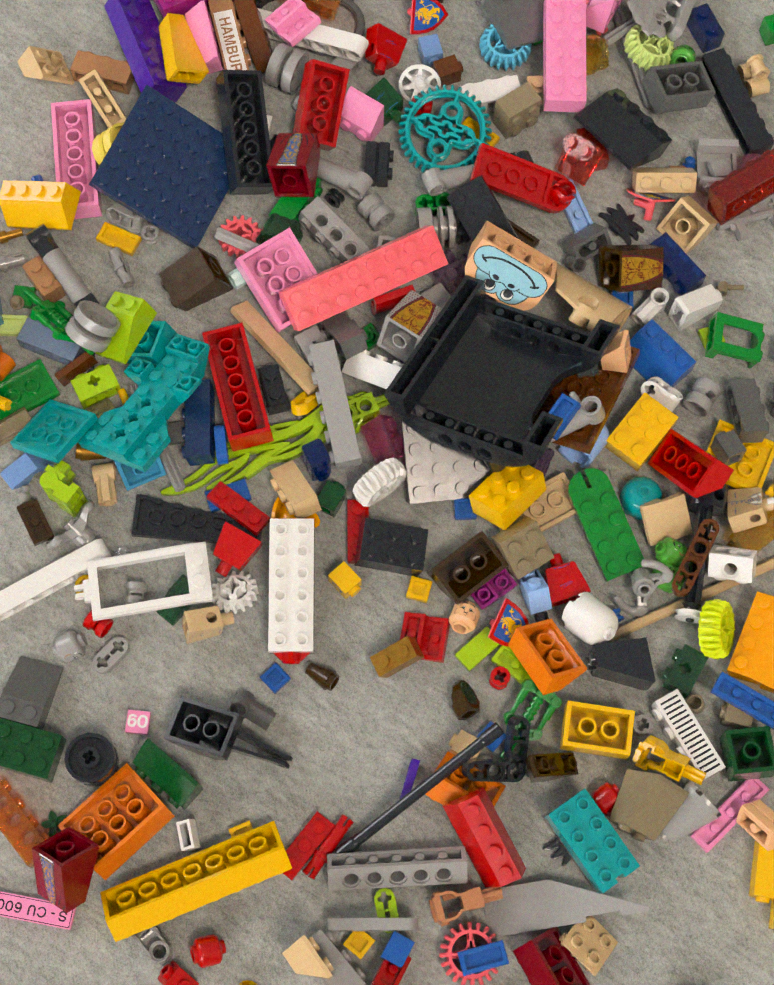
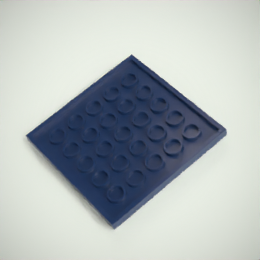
(166, 168)

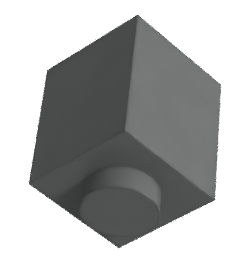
(728, 447)

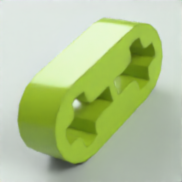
(391, 905)

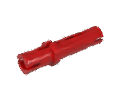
(327, 847)

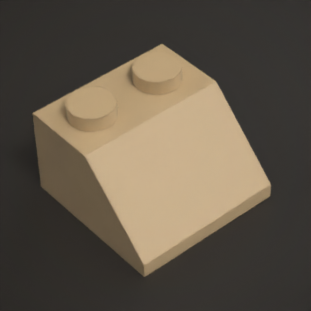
(687, 223)

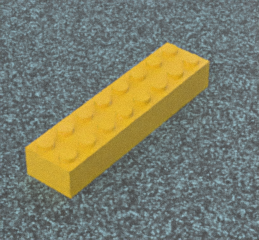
(194, 881)

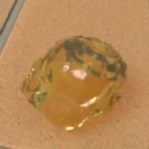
(596, 54)

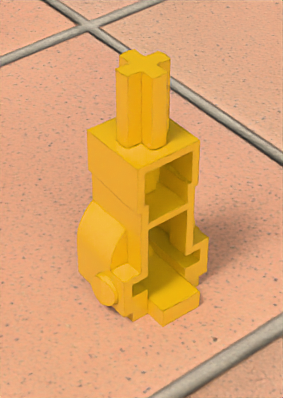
(675, 764)

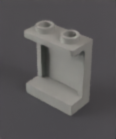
(712, 150)

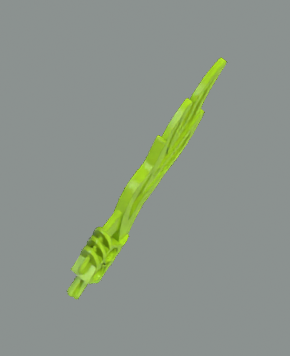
(274, 451)

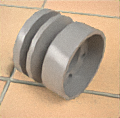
(444, 225)

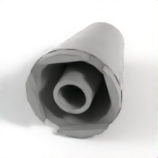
(691, 815)

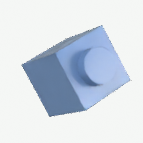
(429, 49)

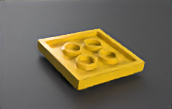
(753, 466)

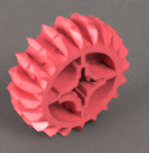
(469, 932)

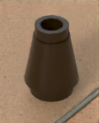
(323, 676)

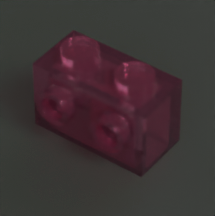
(383, 438)

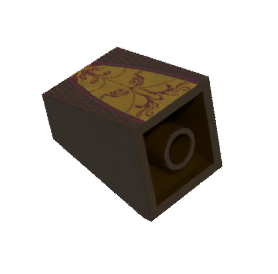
(630, 267)

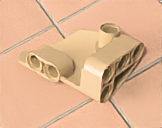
(589, 300)

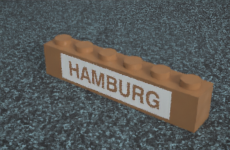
(228, 35)

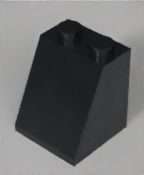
(623, 663)

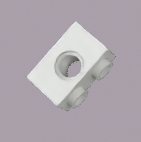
(743, 559)

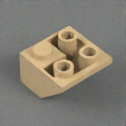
(45, 65)
(305, 959)

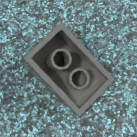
(30, 692)

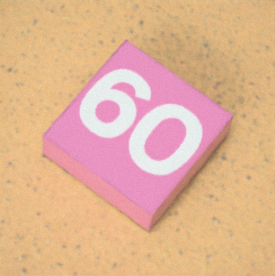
(138, 722)

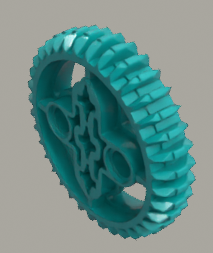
(436, 127)

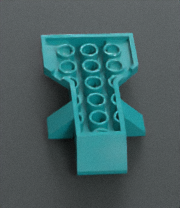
(139, 428)

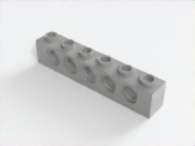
(397, 868)

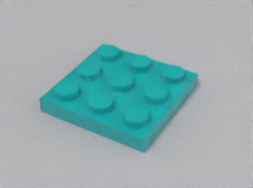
(54, 431)

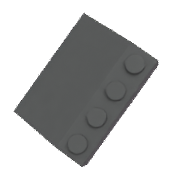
(516, 20)

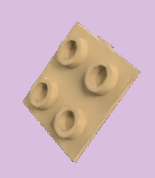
(589, 944)

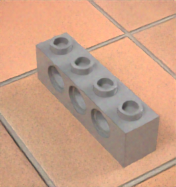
(334, 225)

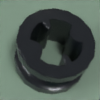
(334, 197)

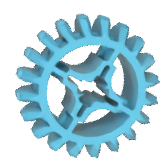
(499, 54)

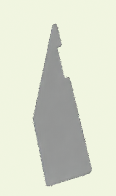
(549, 905)

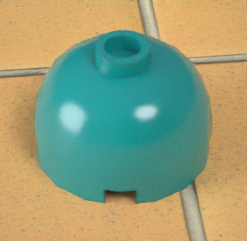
(638, 492)

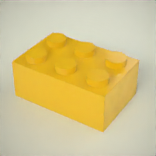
(641, 431)
(507, 494)
(597, 730)

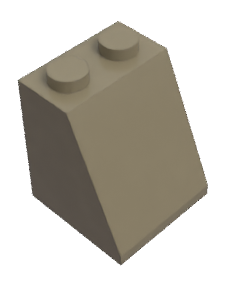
(646, 804)

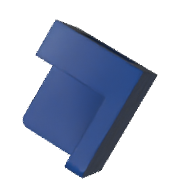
(397, 949)

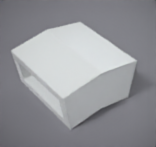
(193, 833)

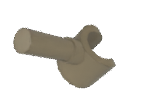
(723, 287)

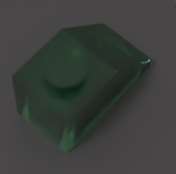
(180, 587)

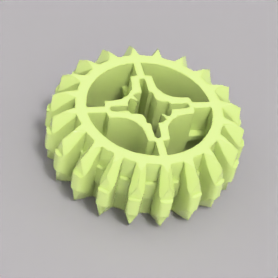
(647, 50)

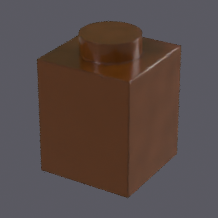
(448, 70)

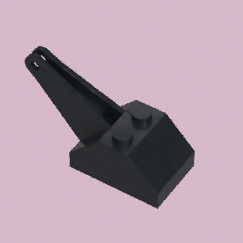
(213, 731)

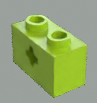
(90, 394)

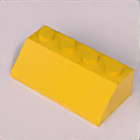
(38, 203)

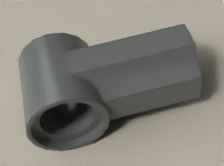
(250, 709)

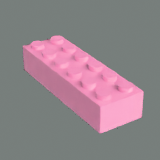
(564, 55)
(74, 160)

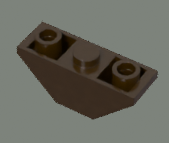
(551, 766)

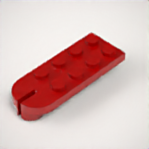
(523, 179)

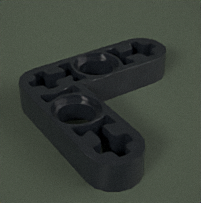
(504, 765)

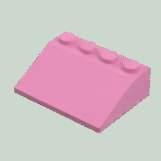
(272, 268)

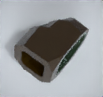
(464, 700)

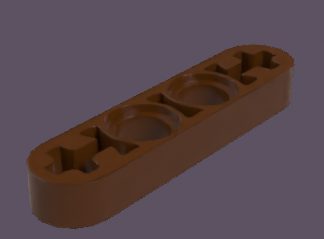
(692, 556)

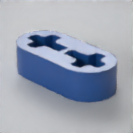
(221, 444)

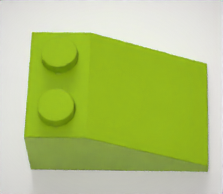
(134, 318)

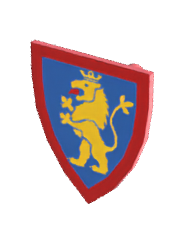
(426, 15)
(650, 204)
(506, 622)

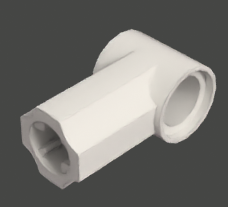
(650, 307)

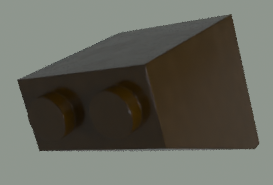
(194, 279)

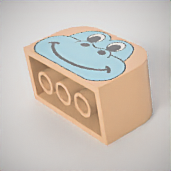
(511, 269)

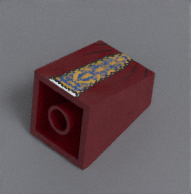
(294, 164)
(65, 868)

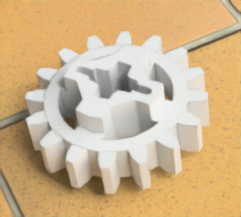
(234, 592)

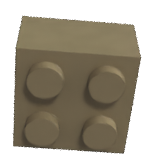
(517, 110)
(523, 547)

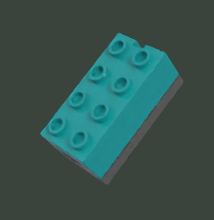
(591, 841)

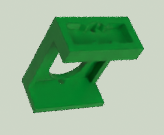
(715, 333)

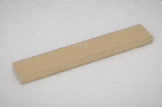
(275, 346)

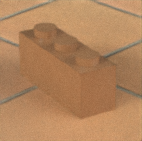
(114, 72)

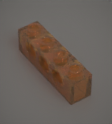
(27, 824)

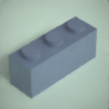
(39, 340)

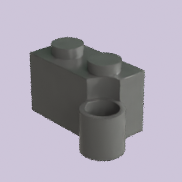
(584, 246)

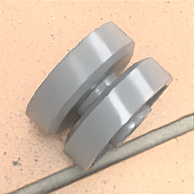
(286, 68)
(92, 326)

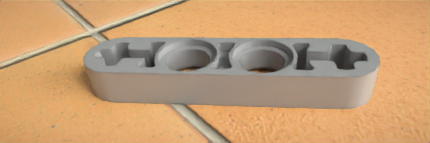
(372, 924)

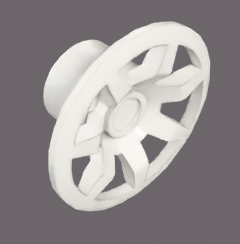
(420, 80)

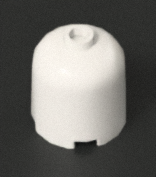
(590, 619)

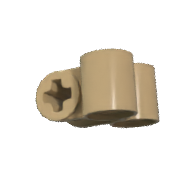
(755, 75)

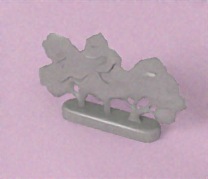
(645, 15)

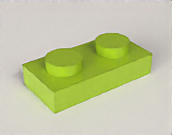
(506, 658)

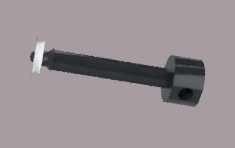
(704, 507)

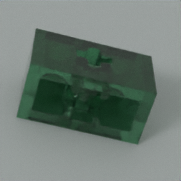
(692, 661)

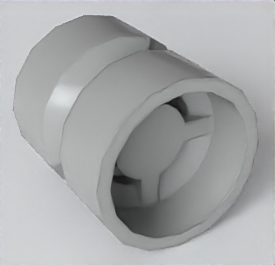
(373, 208)
(702, 396)

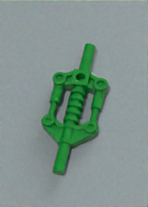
(49, 312)
(551, 698)

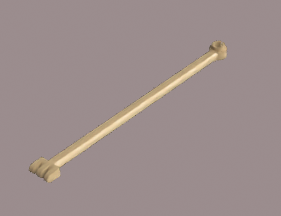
(669, 609)

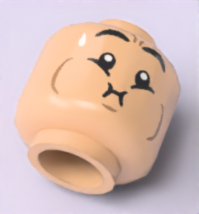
(464, 617)

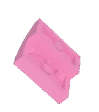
(293, 21)

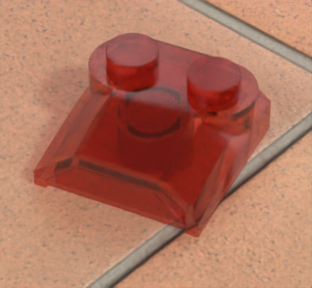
(578, 158)

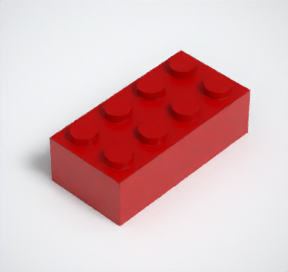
(321, 101)

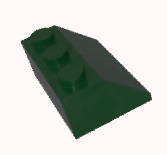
(166, 775)

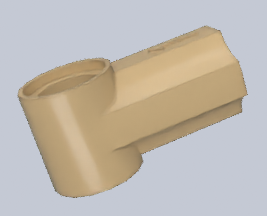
(104, 478)

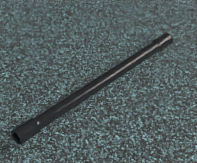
(415, 794)

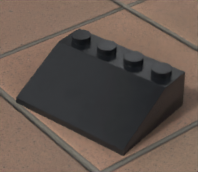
(624, 129)

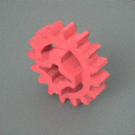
(239, 227)

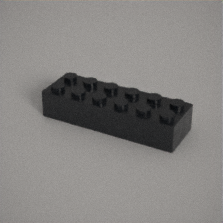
(244, 131)

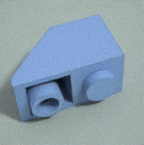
(535, 592)

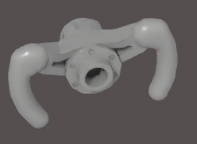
(76, 530)
(644, 585)

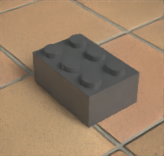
(678, 87)

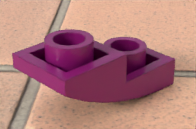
(494, 589)

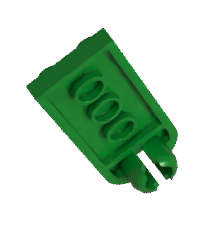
(28, 388)
(604, 524)

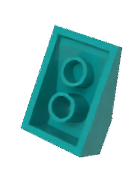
(154, 342)

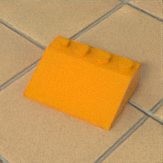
(755, 648)

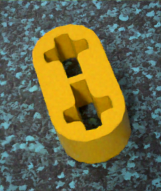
(303, 403)

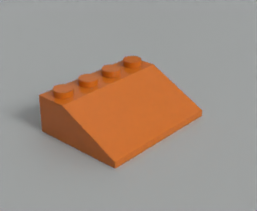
(119, 819)

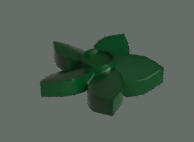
(53, 822)

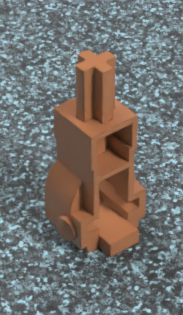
(469, 901)

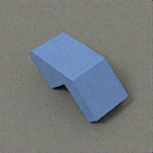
(23, 470)

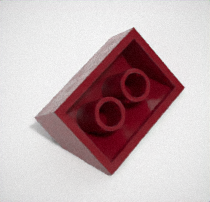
(548, 962)

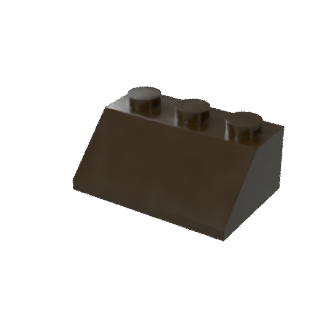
(468, 568)

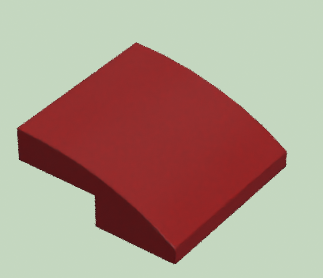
(389, 300)
(429, 633)

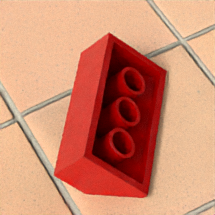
(689, 465)
(485, 838)

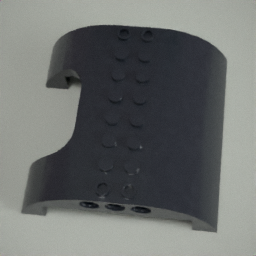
(487, 375)

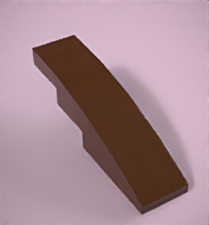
(254, 33)

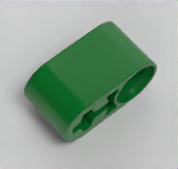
(428, 201)

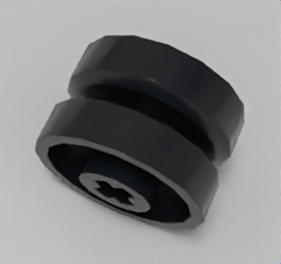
(82, 750)

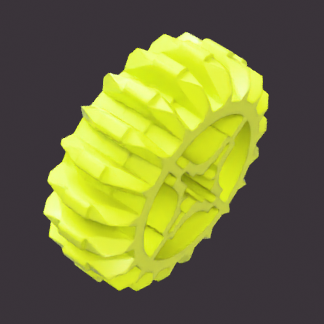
(716, 629)

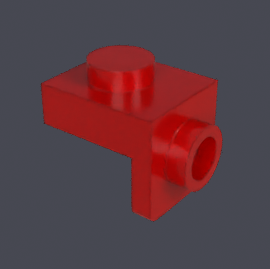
(174, 975)

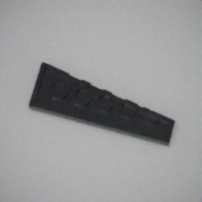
(177, 522)

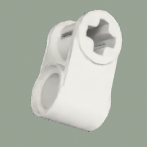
(663, 392)

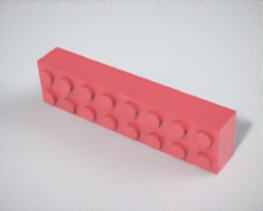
(363, 277)

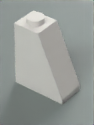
(694, 306)

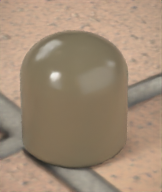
(695, 703)

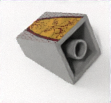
(407, 325)

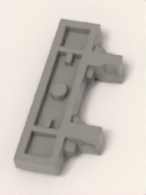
(760, 211)

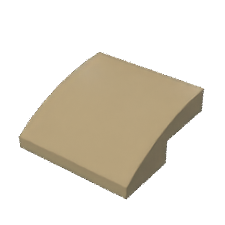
(666, 518)

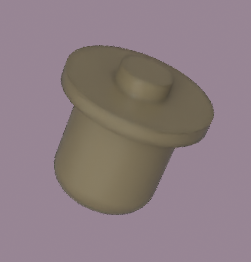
(16, 302)

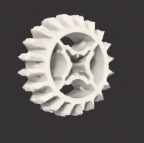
(379, 482)

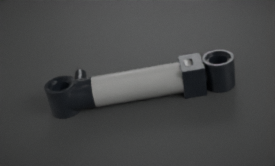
(44, 244)

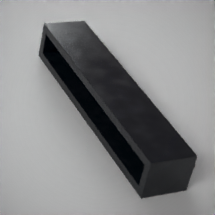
(736, 103)

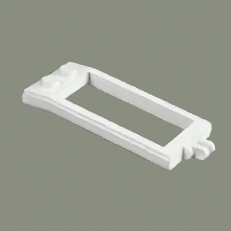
(197, 574)

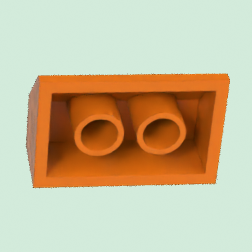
(546, 655)
(458, 785)

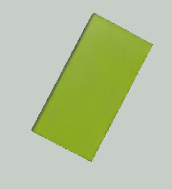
(476, 650)

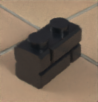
(377, 162)
(273, 389)

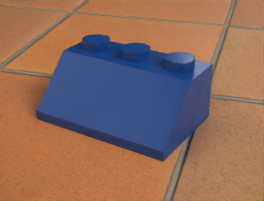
(660, 355)

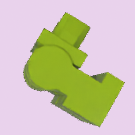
(58, 488)

